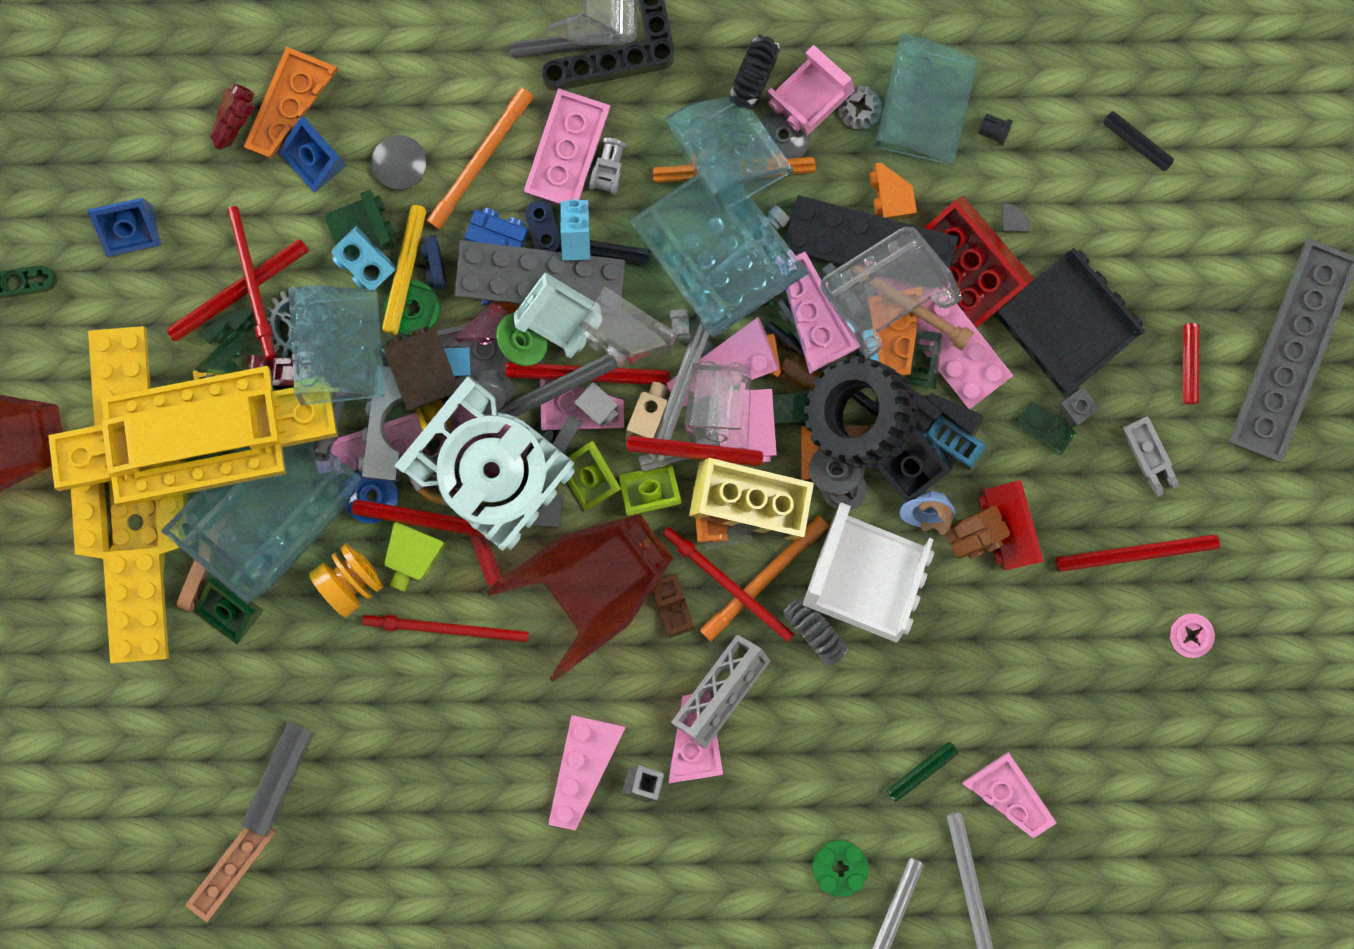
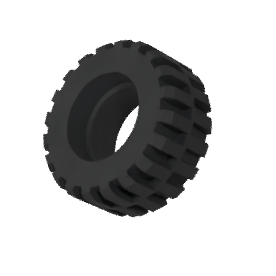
(831, 397)

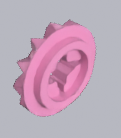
(1205, 636)

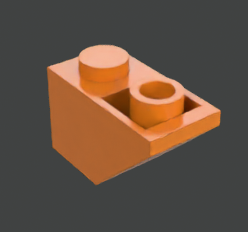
(894, 194)

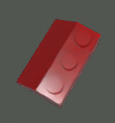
(1022, 544)

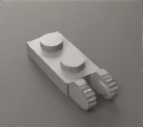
(681, 325)
(1150, 453)

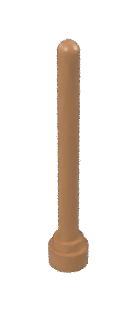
(958, 335)

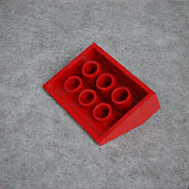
(981, 263)

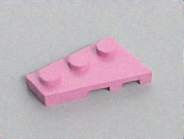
(1012, 794)

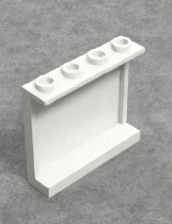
(868, 576)

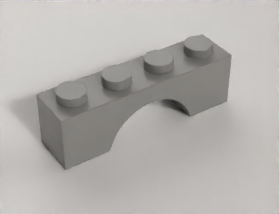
(379, 454)

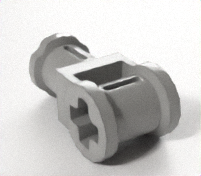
(607, 172)

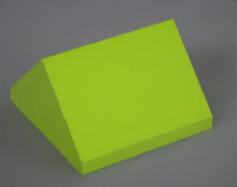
(592, 477)
(649, 490)

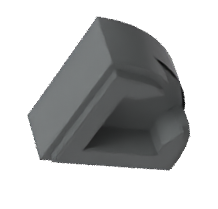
(1014, 219)

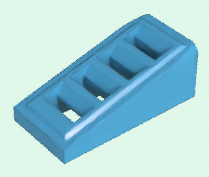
(976, 453)

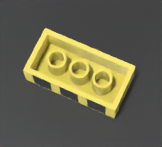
(751, 499)

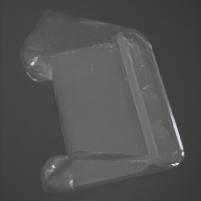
(887, 285)

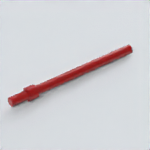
(263, 329)
(687, 549)
(392, 622)

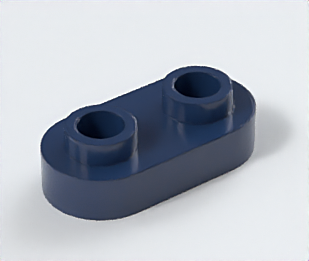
(543, 227)
(436, 274)

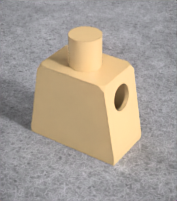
(645, 423)

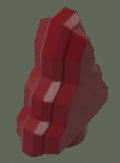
(232, 115)

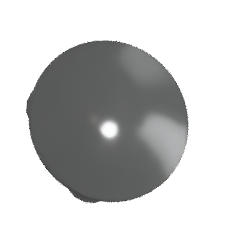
(399, 162)

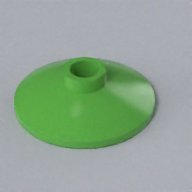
(531, 347)

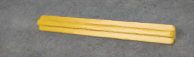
(404, 270)

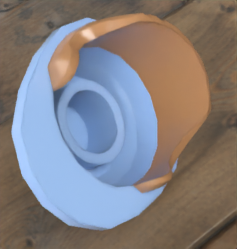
(929, 512)

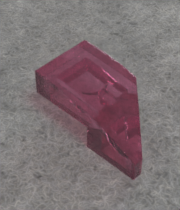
(484, 326)

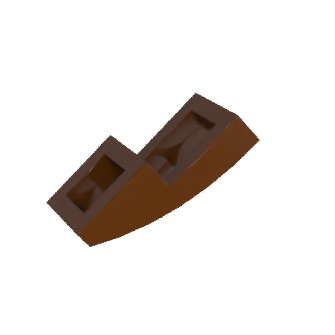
(673, 606)

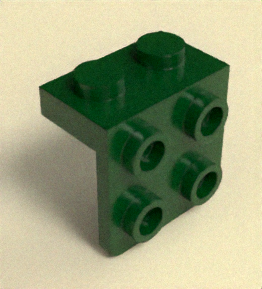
(365, 215)

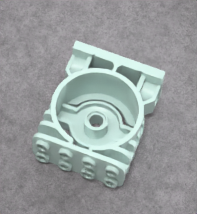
(545, 463)

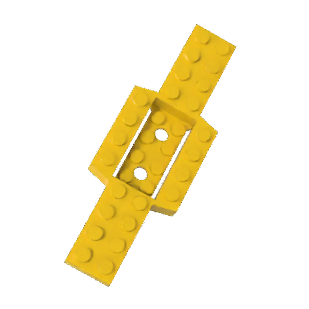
(137, 557)

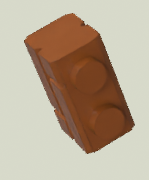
(977, 532)

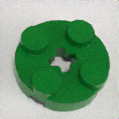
(428, 304)
(827, 858)

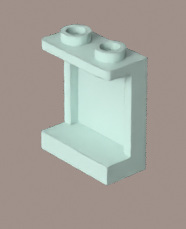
(555, 314)

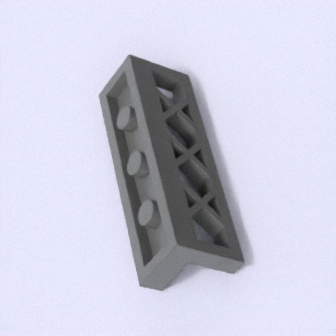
(277, 779)

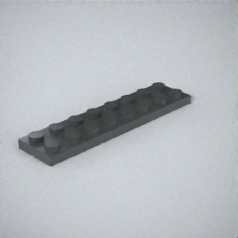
(1293, 351)

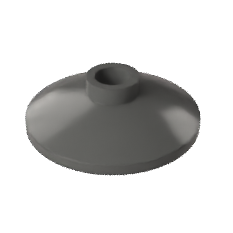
(796, 143)
(821, 474)

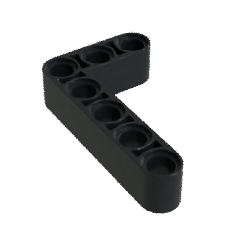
(619, 55)

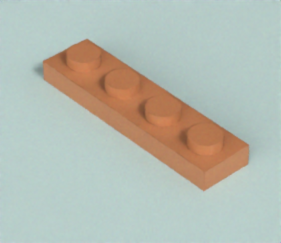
(228, 873)

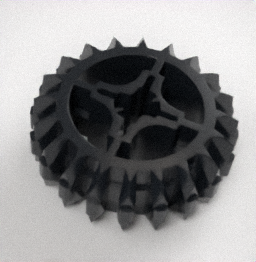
(754, 72)

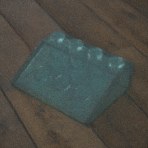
(925, 100)
(727, 149)
(335, 344)

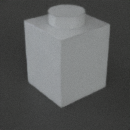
(597, 405)

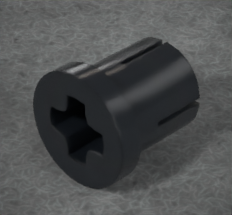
(995, 128)

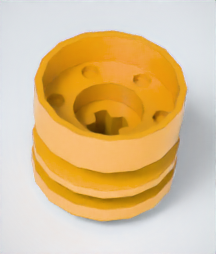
(346, 580)

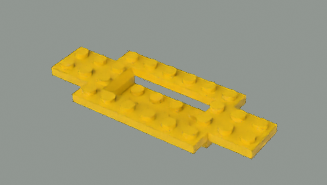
(188, 423)

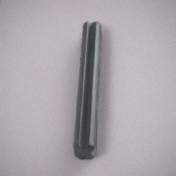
(560, 386)

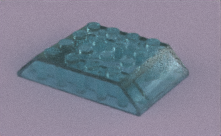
(717, 259)
(261, 526)

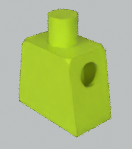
(411, 554)

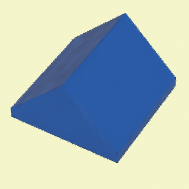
(310, 155)
(125, 226)

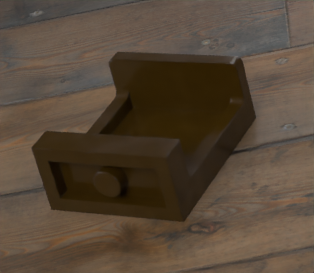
(420, 368)

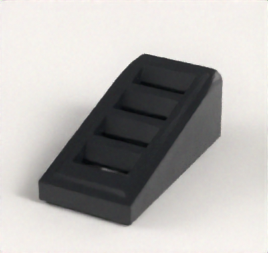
(962, 416)

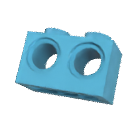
(575, 230)
(369, 255)

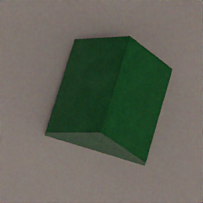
(226, 610)

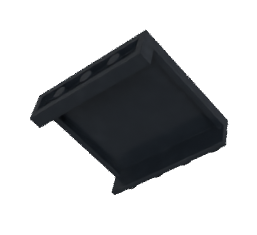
(1070, 322)

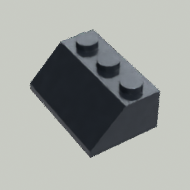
(917, 466)

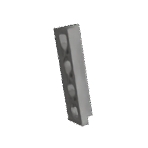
(726, 692)

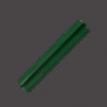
(922, 771)

